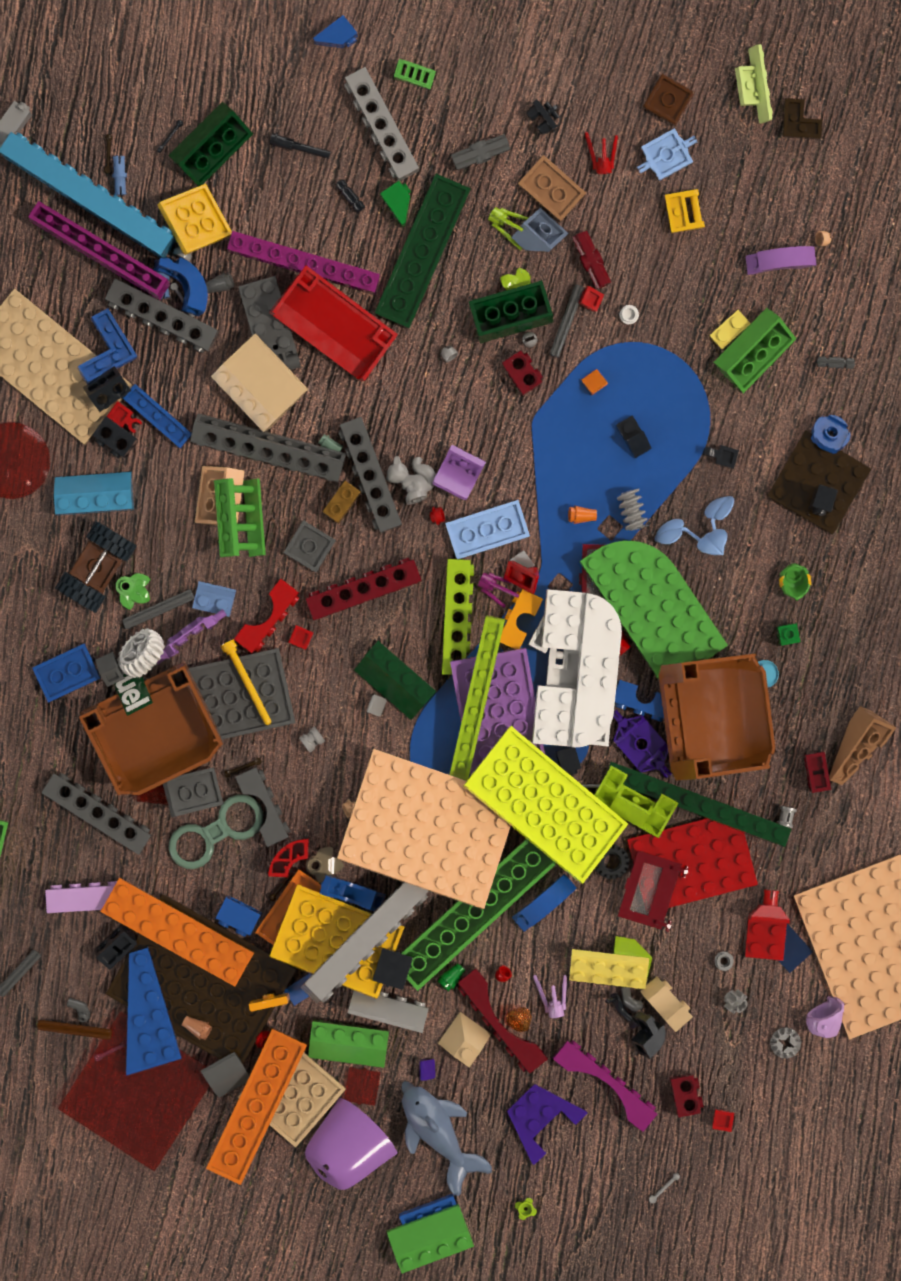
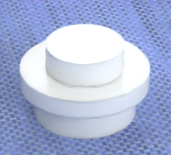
(629, 314)

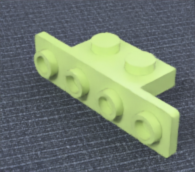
(753, 84)

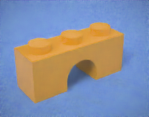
(525, 603)

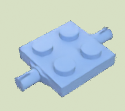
(667, 154)

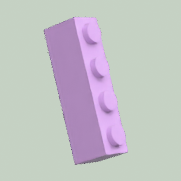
(77, 897)

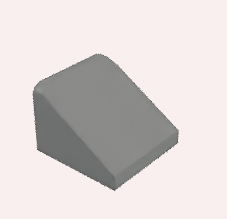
(523, 559)
(376, 705)

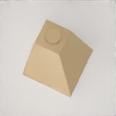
(464, 1039)

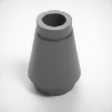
(220, 283)

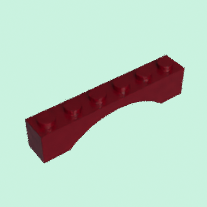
(526, 1051)

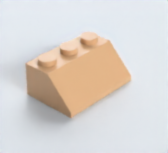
(206, 502)

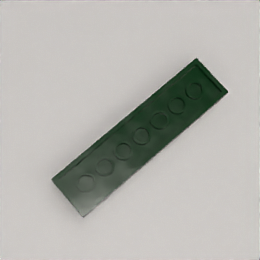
(422, 251)

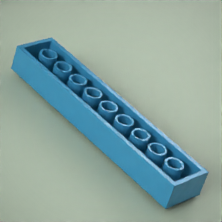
(86, 195)

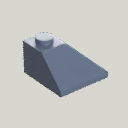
(539, 233)

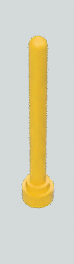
(230, 649)

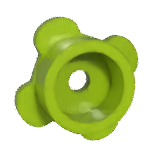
(530, 1211)

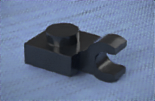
(724, 456)

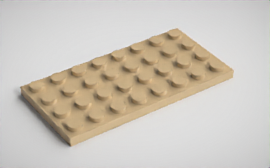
(43, 365)

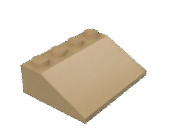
(259, 383)

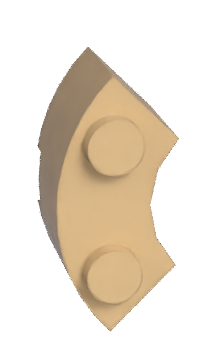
(666, 1004)

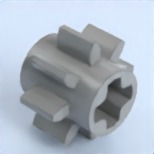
(735, 1001)

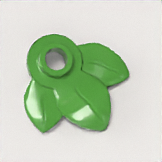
(136, 590)

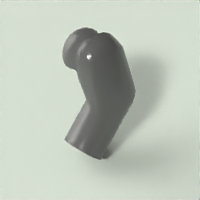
(628, 1001)
(81, 1008)

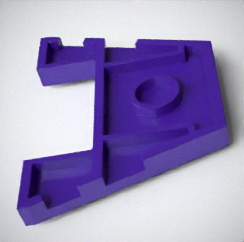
(534, 1112)

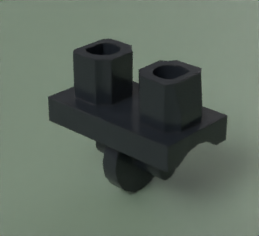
(548, 124)

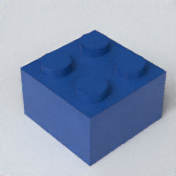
(238, 915)

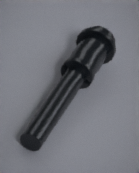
(288, 143)

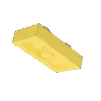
(729, 329)

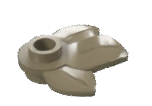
(327, 864)

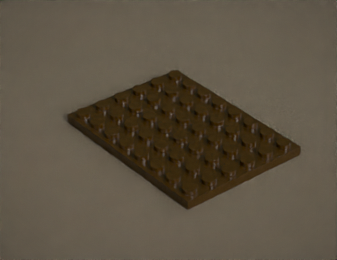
(206, 997)

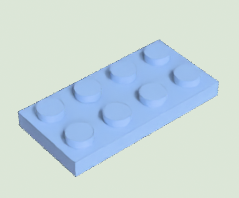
(487, 529)

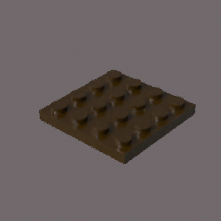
(814, 466)

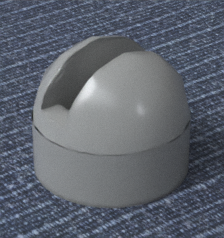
(531, 343)
(449, 353)

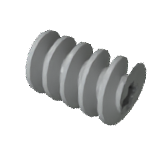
(632, 510)

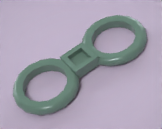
(215, 831)

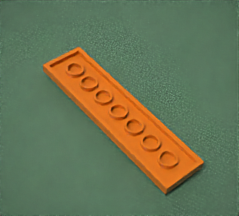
(177, 932)
(256, 1106)

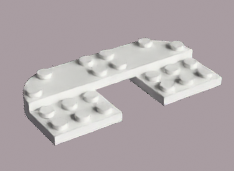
(593, 628)

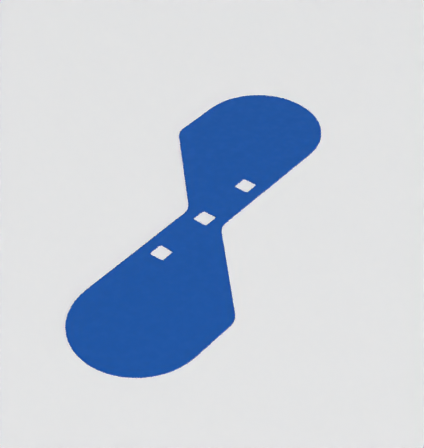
(589, 465)

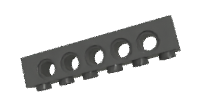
(119, 290)
(357, 427)
(53, 791)

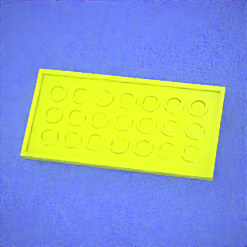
(545, 804)

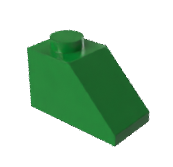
(398, 201)

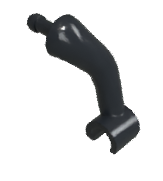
(616, 1000)

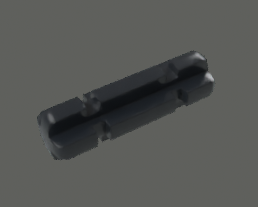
(350, 196)

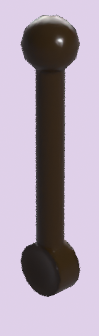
(108, 170)
(257, 761)
(272, 897)

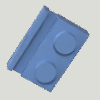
(213, 598)

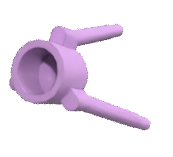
(555, 1007)

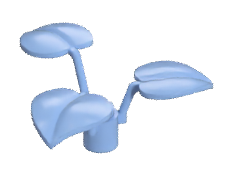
(712, 542)

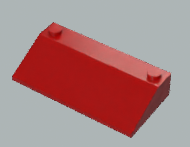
(333, 323)

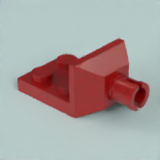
(766, 929)

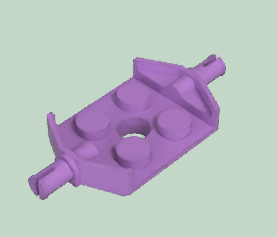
(193, 628)

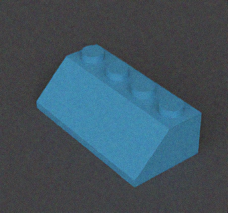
(93, 493)

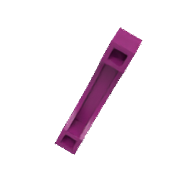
(573, 1059)

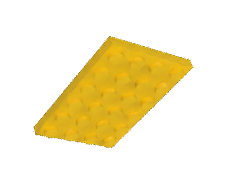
(317, 928)

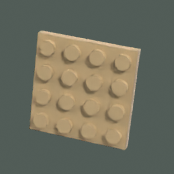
(305, 1100)

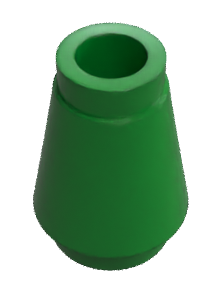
(451, 977)

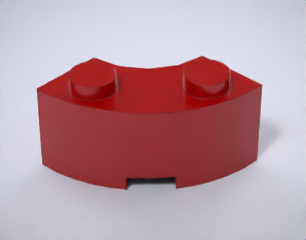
(288, 856)

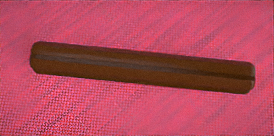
(74, 1029)

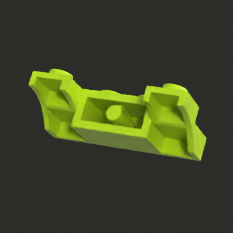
(632, 805)

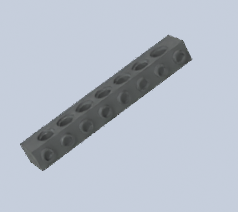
(276, 443)

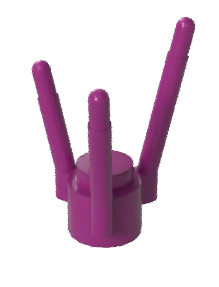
(488, 583)

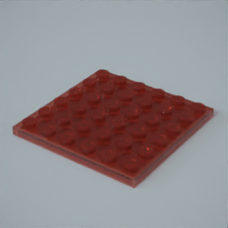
(137, 1110)

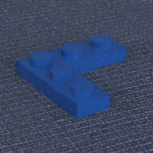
(119, 351)

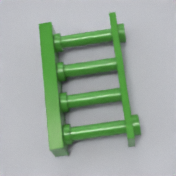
(227, 521)

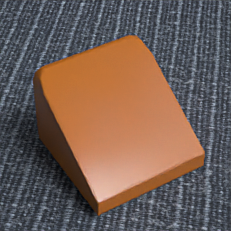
(594, 382)

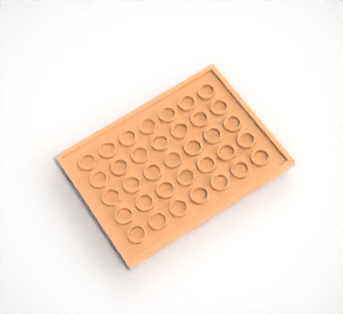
(424, 830)
(858, 942)

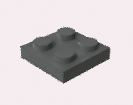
(309, 546)

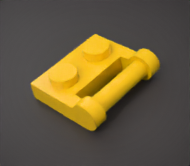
(678, 212)

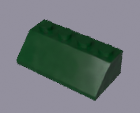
(210, 144)
(511, 311)
(394, 680)

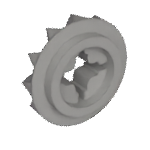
(783, 1034)

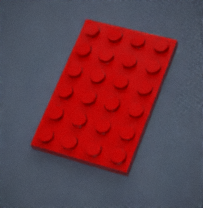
(712, 851)

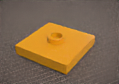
(269, 1001)

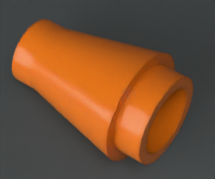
(580, 514)

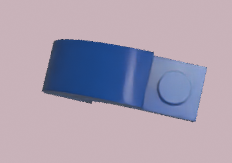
(191, 280)
(352, 892)
(544, 903)

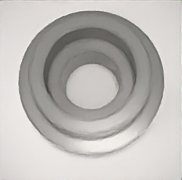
(728, 965)

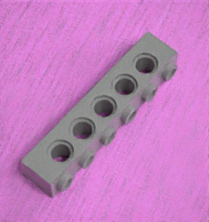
(362, 79)

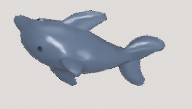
(431, 1122)

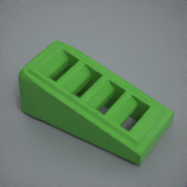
(397, 76)

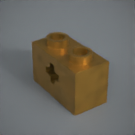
(341, 502)

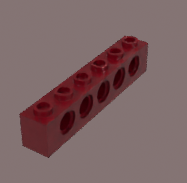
(315, 598)

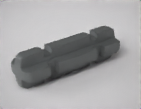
(835, 362)

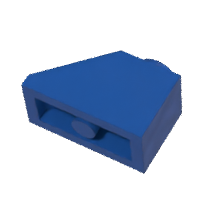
(337, 34)

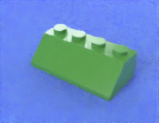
(755, 350)
(348, 1043)
(430, 1238)

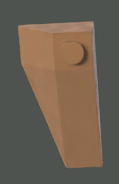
(862, 737)

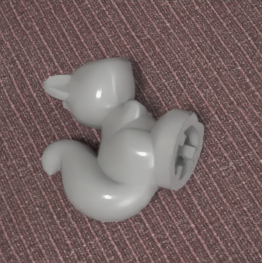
(415, 485)

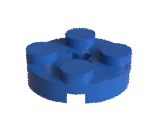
(827, 442)

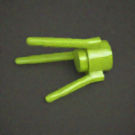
(500, 217)

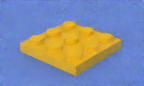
(194, 219)

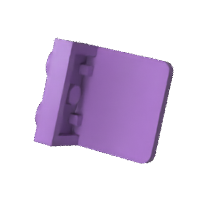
(458, 472)

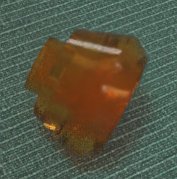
(519, 1019)

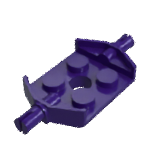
(629, 732)

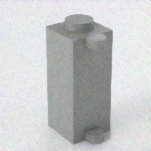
(14, 120)

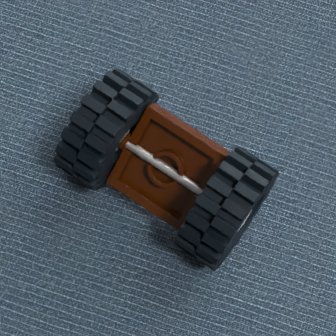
(95, 567)

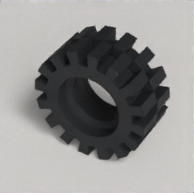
(620, 869)

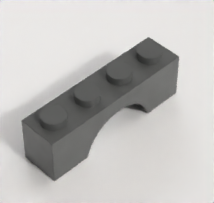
(253, 783)

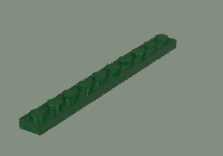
(706, 807)

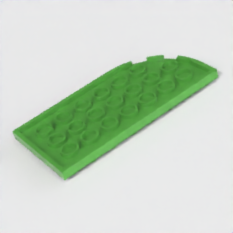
(653, 604)

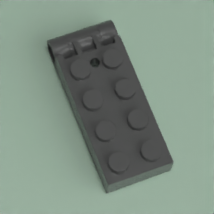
(258, 301)

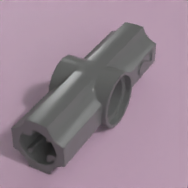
(480, 152)

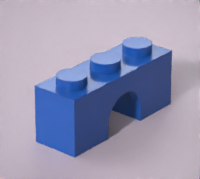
(626, 697)

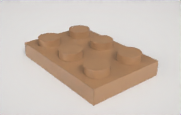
(552, 188)

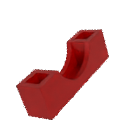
(252, 636)

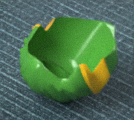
(795, 581)

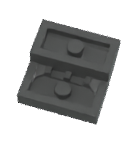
(226, 1074)

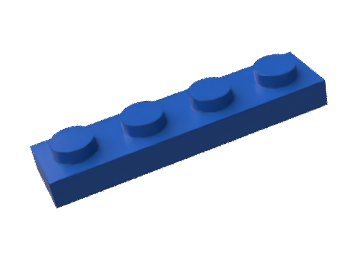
(157, 416)

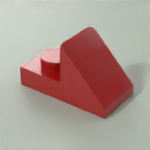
(522, 576)

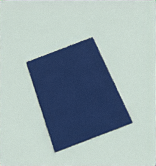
(795, 950)

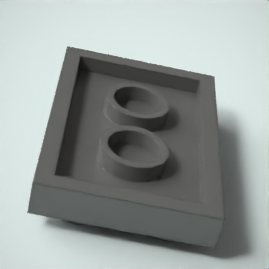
(193, 792)

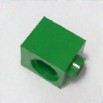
(788, 634)

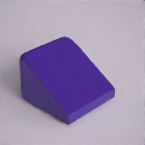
(427, 1069)

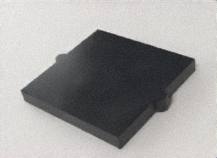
(392, 969)

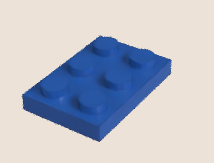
(66, 673)

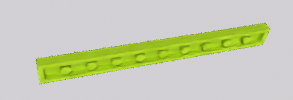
(477, 697)

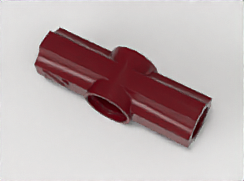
(591, 260)

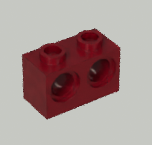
(518, 375)
(817, 772)
(681, 1096)

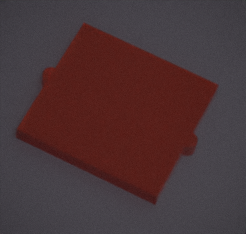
(362, 1086)

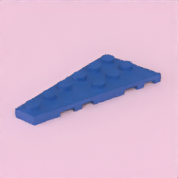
(149, 1027)

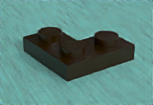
(796, 125)

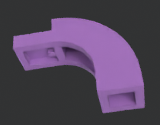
(781, 258)

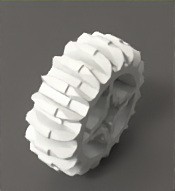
(141, 653)

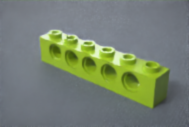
(465, 568)

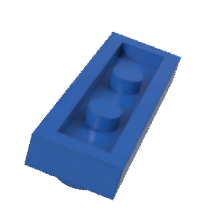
(427, 1209)

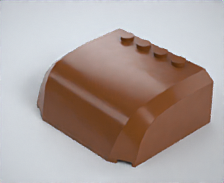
(716, 717)
(156, 740)

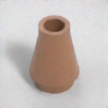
(197, 1027)

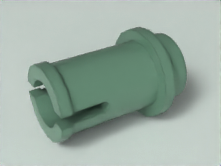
(329, 443)

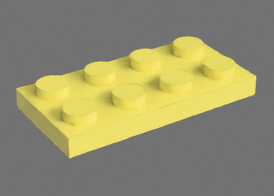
(609, 969)

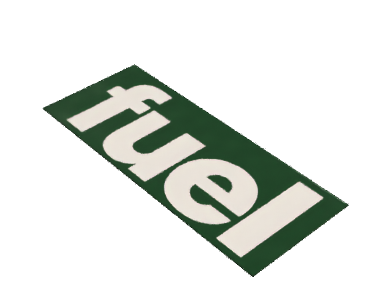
(133, 693)

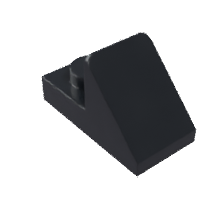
(634, 436)

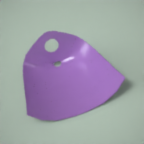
(348, 1145)

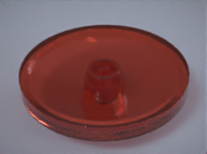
(23, 460)

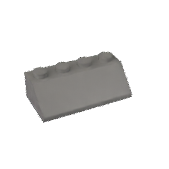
(390, 1010)

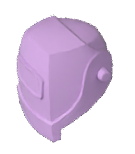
(826, 1018)

